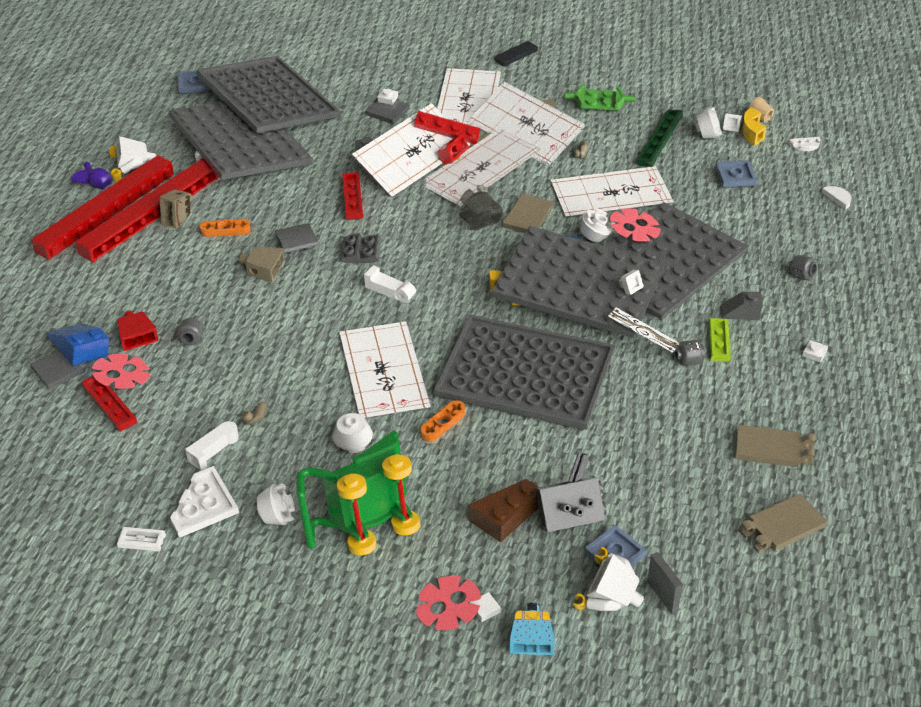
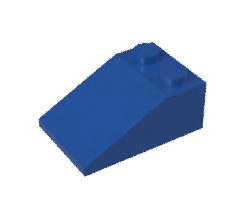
(80, 343)

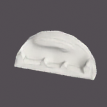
(804, 144)
(838, 195)

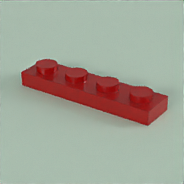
(446, 127)
(352, 195)
(109, 403)

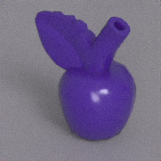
(97, 177)

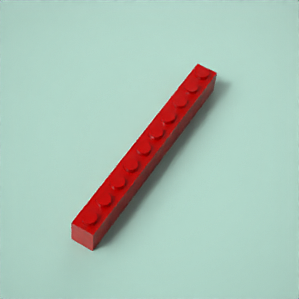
(102, 207)
(142, 212)

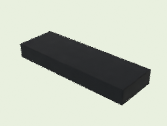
(515, 53)

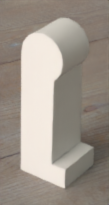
(388, 285)
(211, 444)

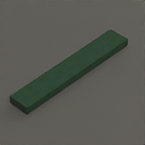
(659, 138)

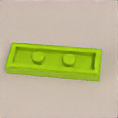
(719, 339)

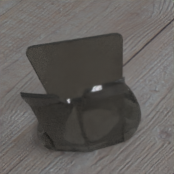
(482, 208)

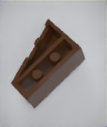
(504, 510)

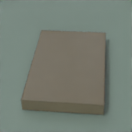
(527, 212)

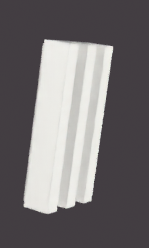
(140, 541)

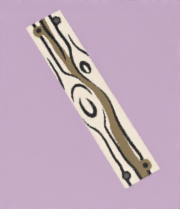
(644, 330)

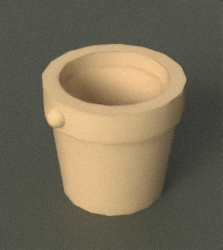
(763, 107)

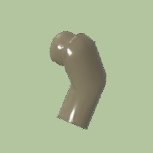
(583, 149)
(250, 418)

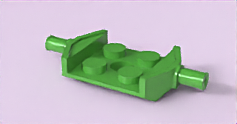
(589, 98)

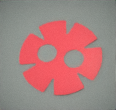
(640, 232)
(125, 379)
(448, 619)

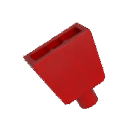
(136, 330)

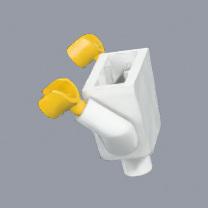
(129, 156)
(612, 586)

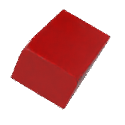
(453, 149)

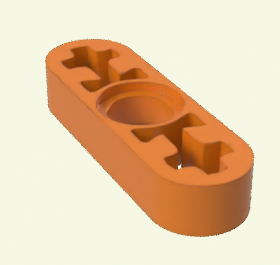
(209, 229)
(445, 413)

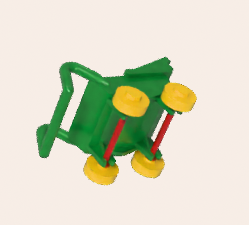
(363, 496)

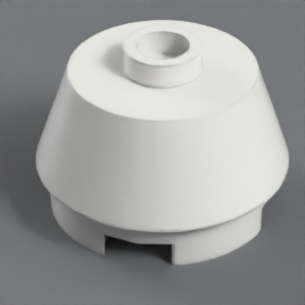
(708, 124)
(596, 225)
(352, 433)
(275, 505)

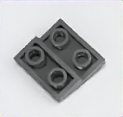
(296, 238)
(361, 250)

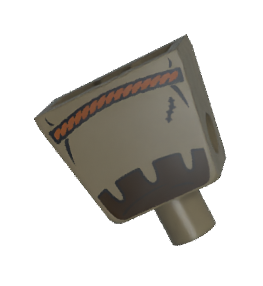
(175, 208)

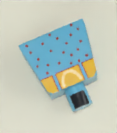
(532, 632)

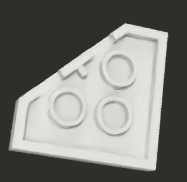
(203, 503)

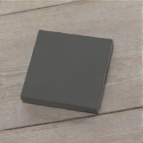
(387, 112)
(55, 369)
(664, 582)

